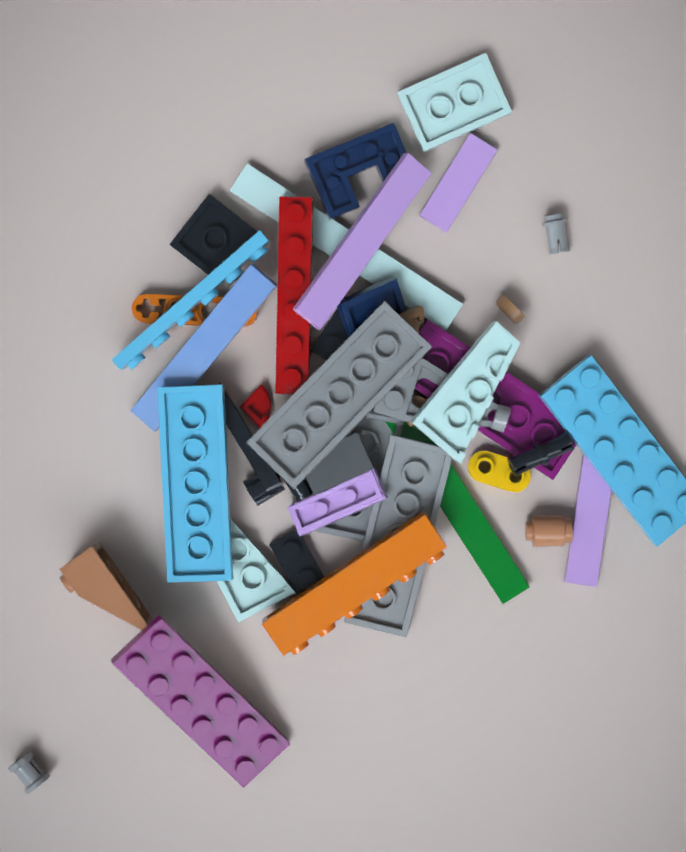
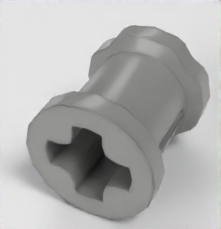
(29, 772)

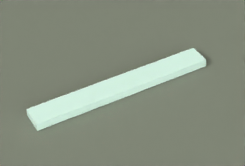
(327, 234)

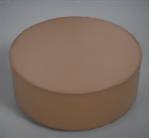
(509, 309)

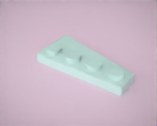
(460, 401)
(255, 579)

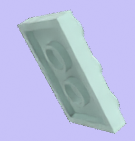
(454, 102)

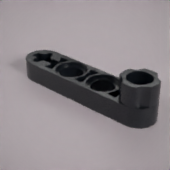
(265, 482)

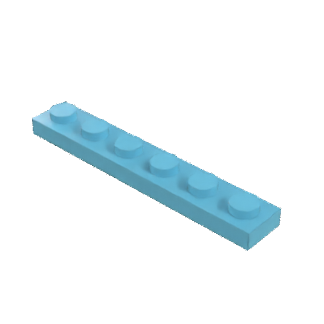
(182, 312)

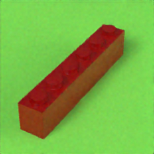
(294, 277)

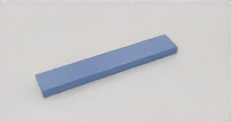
(208, 340)

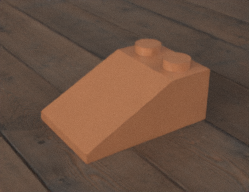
(100, 582)

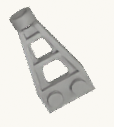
(399, 403)

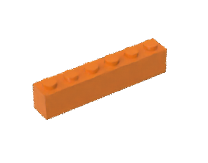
(354, 583)

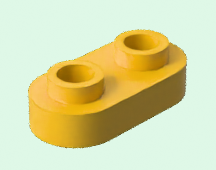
(498, 473)

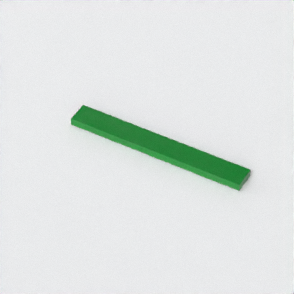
(474, 530)

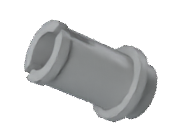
(556, 230)

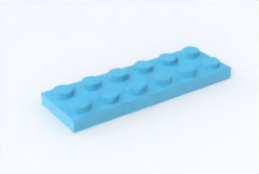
(619, 448)
(195, 483)

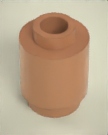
(549, 530)

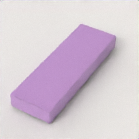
(458, 182)
(337, 502)

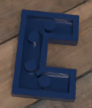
(334, 166)

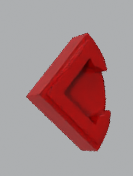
(258, 406)

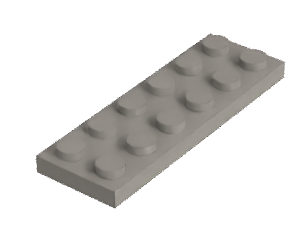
(339, 395)
(414, 482)

